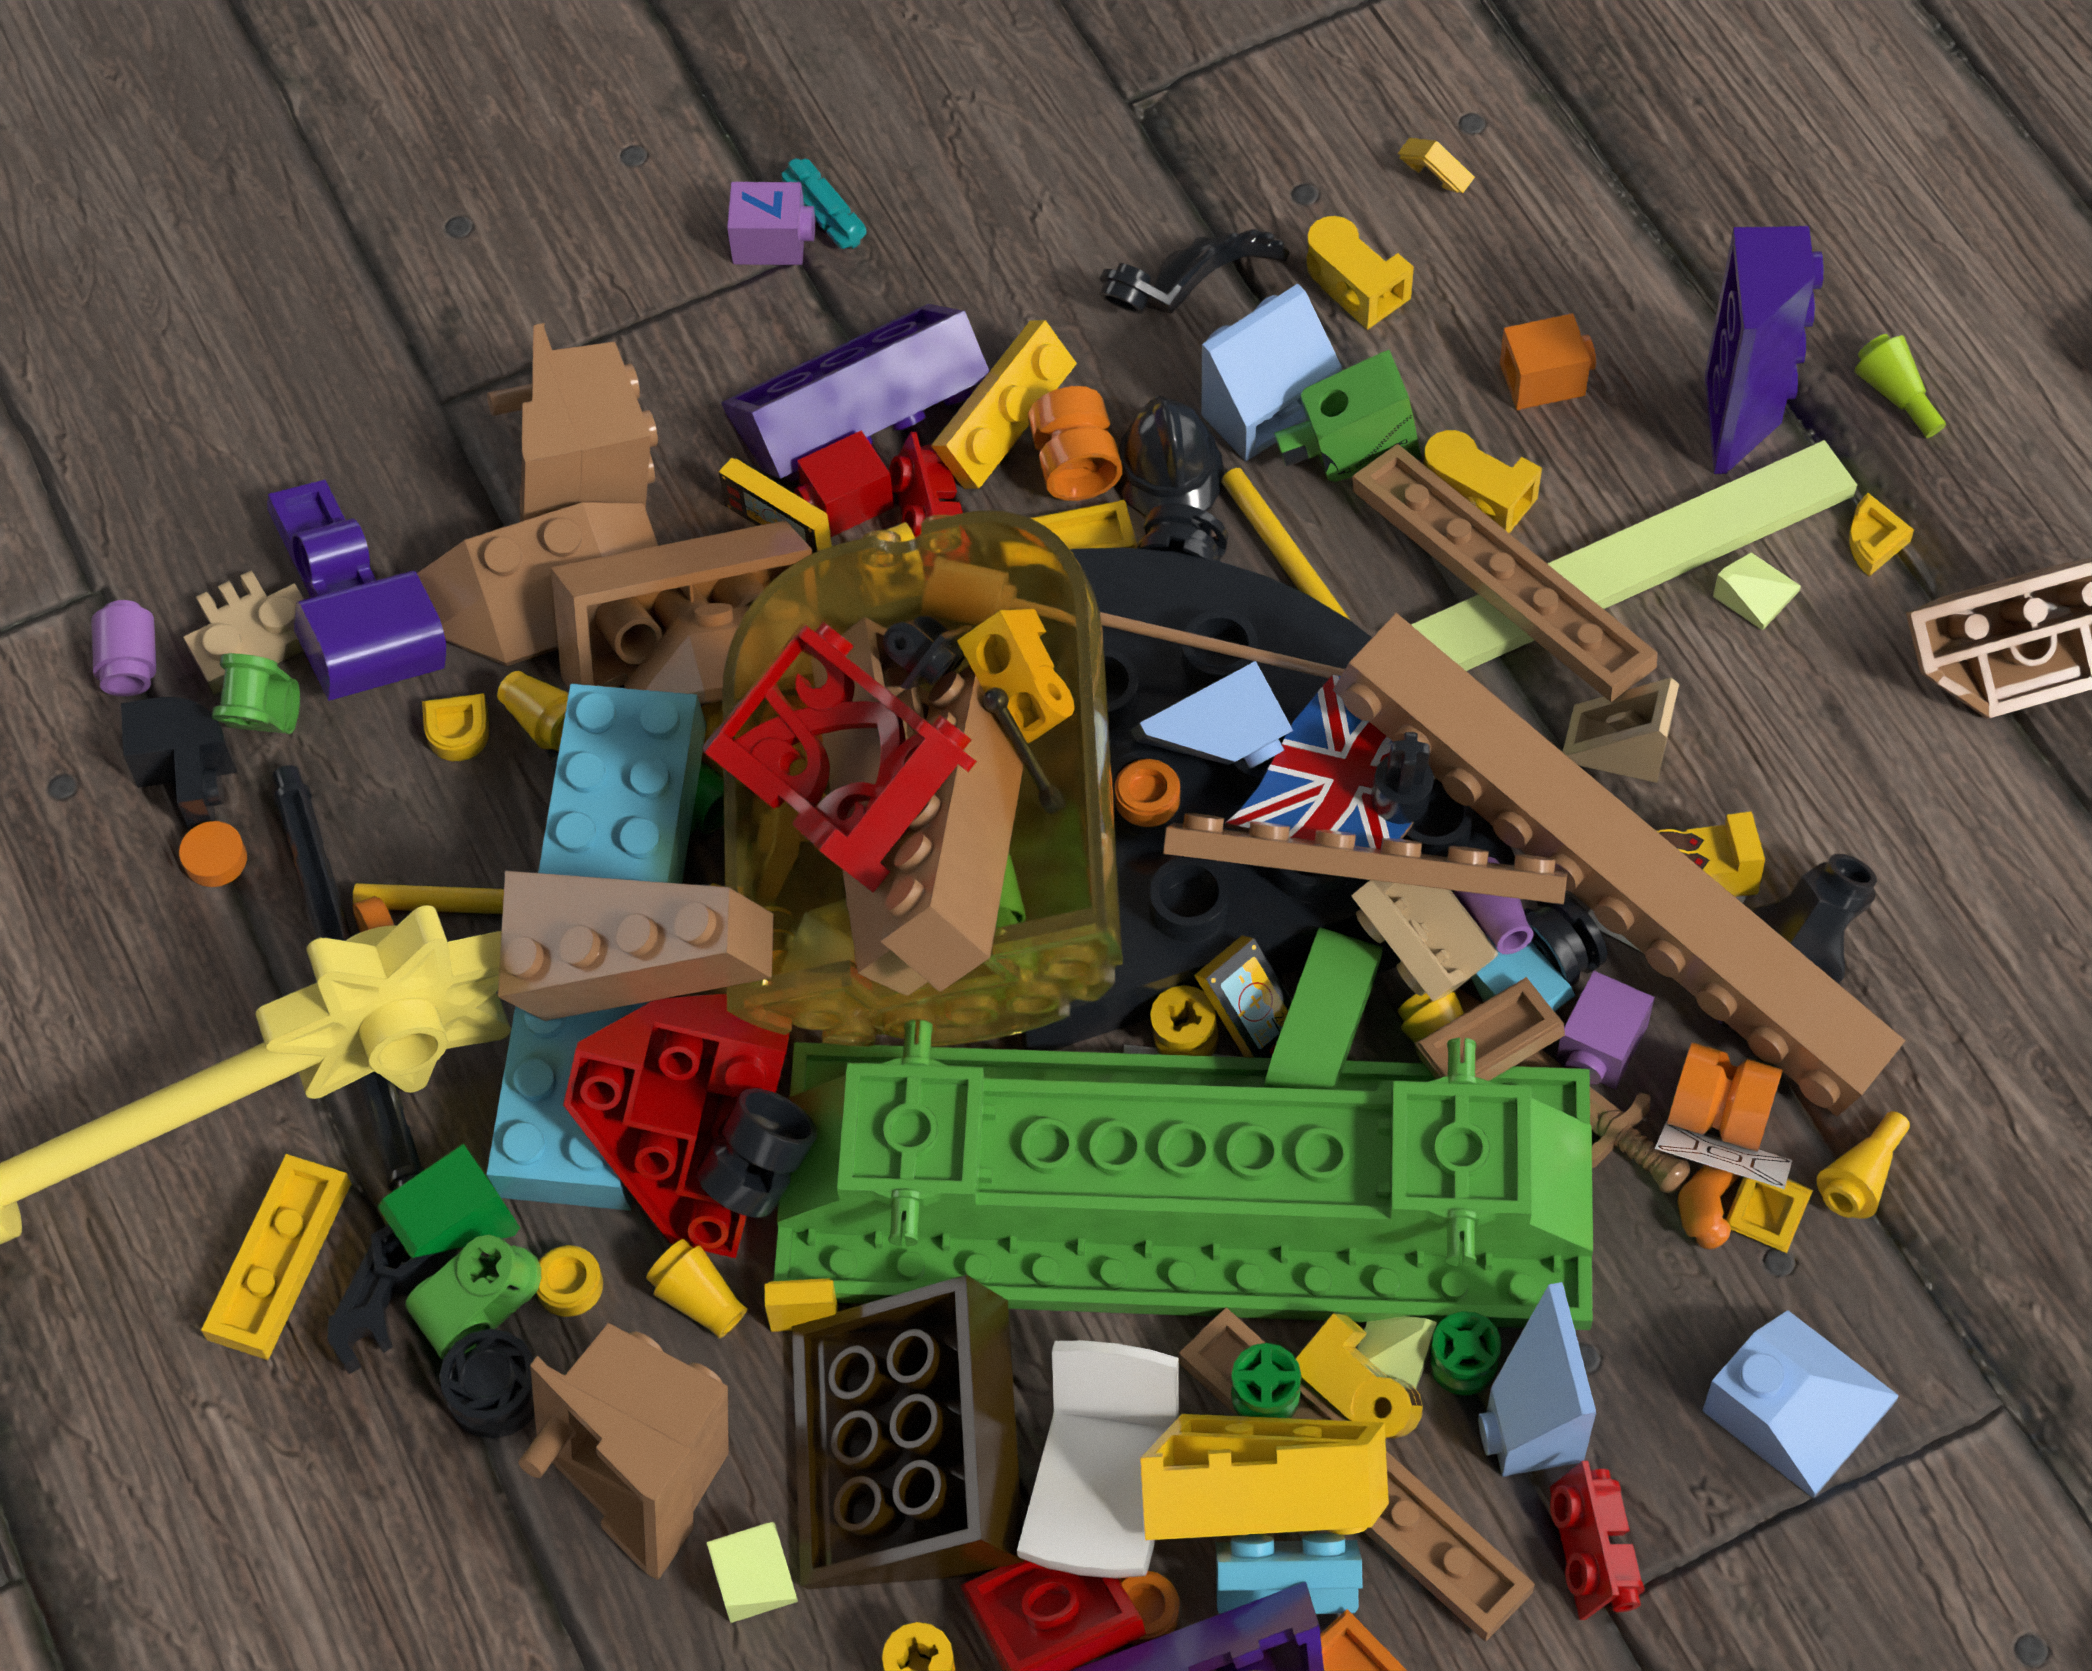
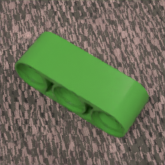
(1324, 1013)

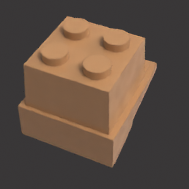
(579, 428)
(633, 1438)

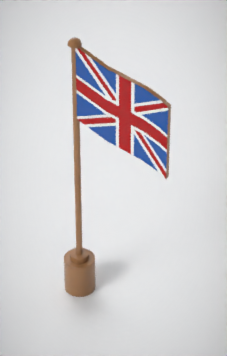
(1326, 761)

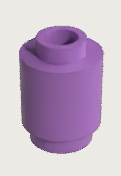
(123, 648)

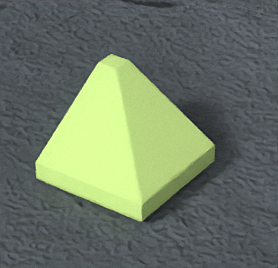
(1754, 589)
(1399, 1346)

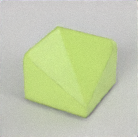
(752, 1572)

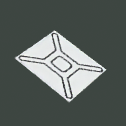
(1725, 1156)

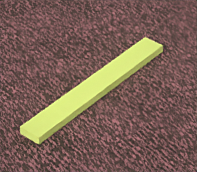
(1660, 548)

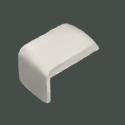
(1089, 1484)

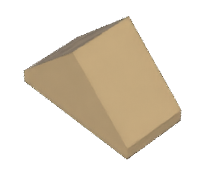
(1626, 733)

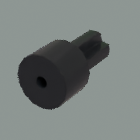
(1403, 781)

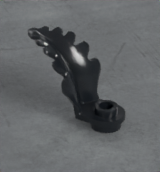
(1184, 270)
(1821, 910)

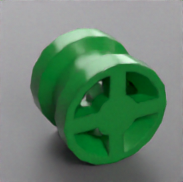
(1470, 1338)
(1267, 1369)

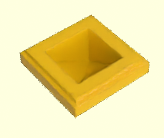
(1769, 1211)

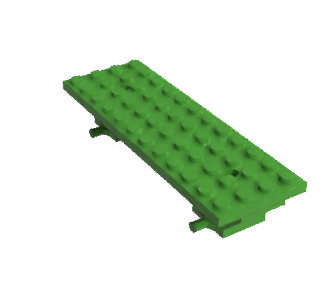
(1190, 1183)

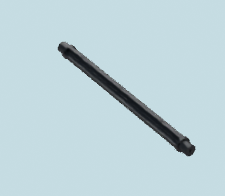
(330, 922)

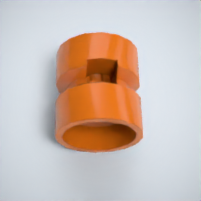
(1074, 443)
(1724, 1096)

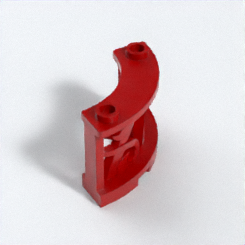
(907, 770)

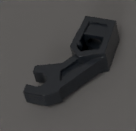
(370, 1291)

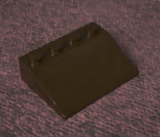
(907, 1439)

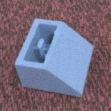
(1261, 368)

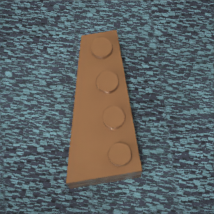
(623, 603)
(624, 942)

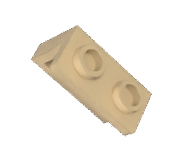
(1428, 932)

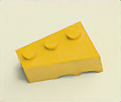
(1263, 1477)

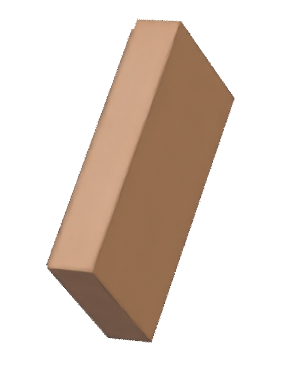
(1504, 1029)

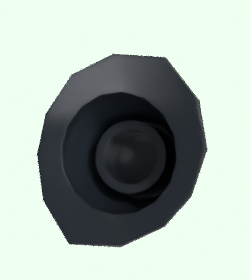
(1169, 458)

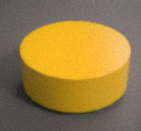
(569, 1281)

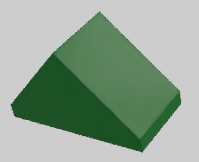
(447, 1207)

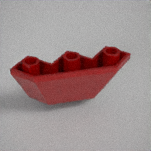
(658, 1095)

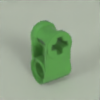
(257, 695)
(474, 1291)

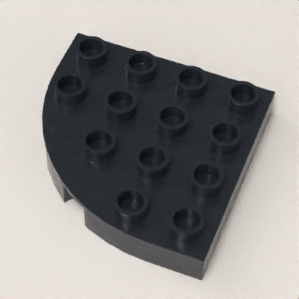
(1190, 909)

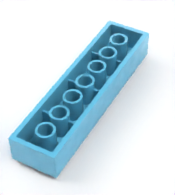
(613, 813)

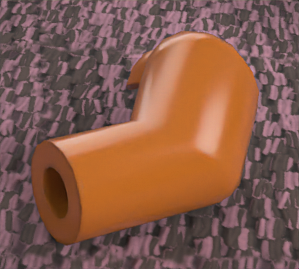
(1702, 1208)

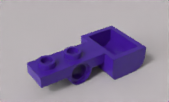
(353, 626)

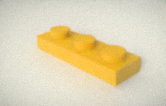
(1000, 404)
(276, 1257)

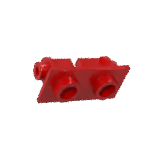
(920, 482)
(1587, 1511)

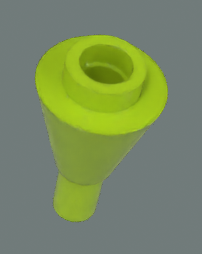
(1892, 371)

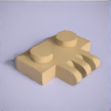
(244, 625)

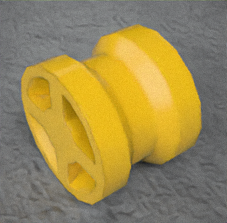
(1196, 1036)
(916, 1637)

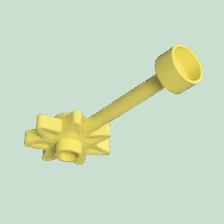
(378, 1005)

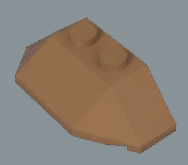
(499, 585)
(2010, 639)
(691, 654)

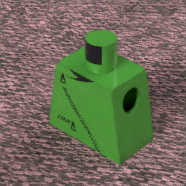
(1352, 419)

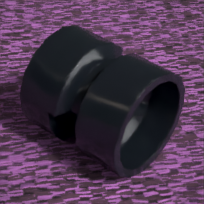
(754, 1155)

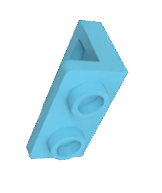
(1259, 1566)

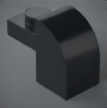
(180, 744)

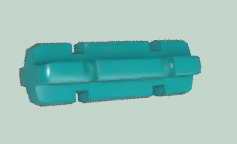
(829, 207)

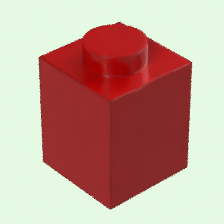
(846, 482)

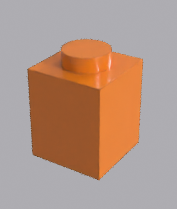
(1546, 361)

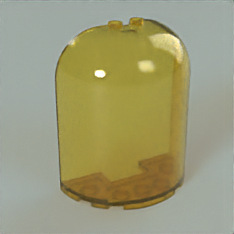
(1062, 861)

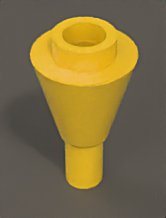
(1857, 1178)

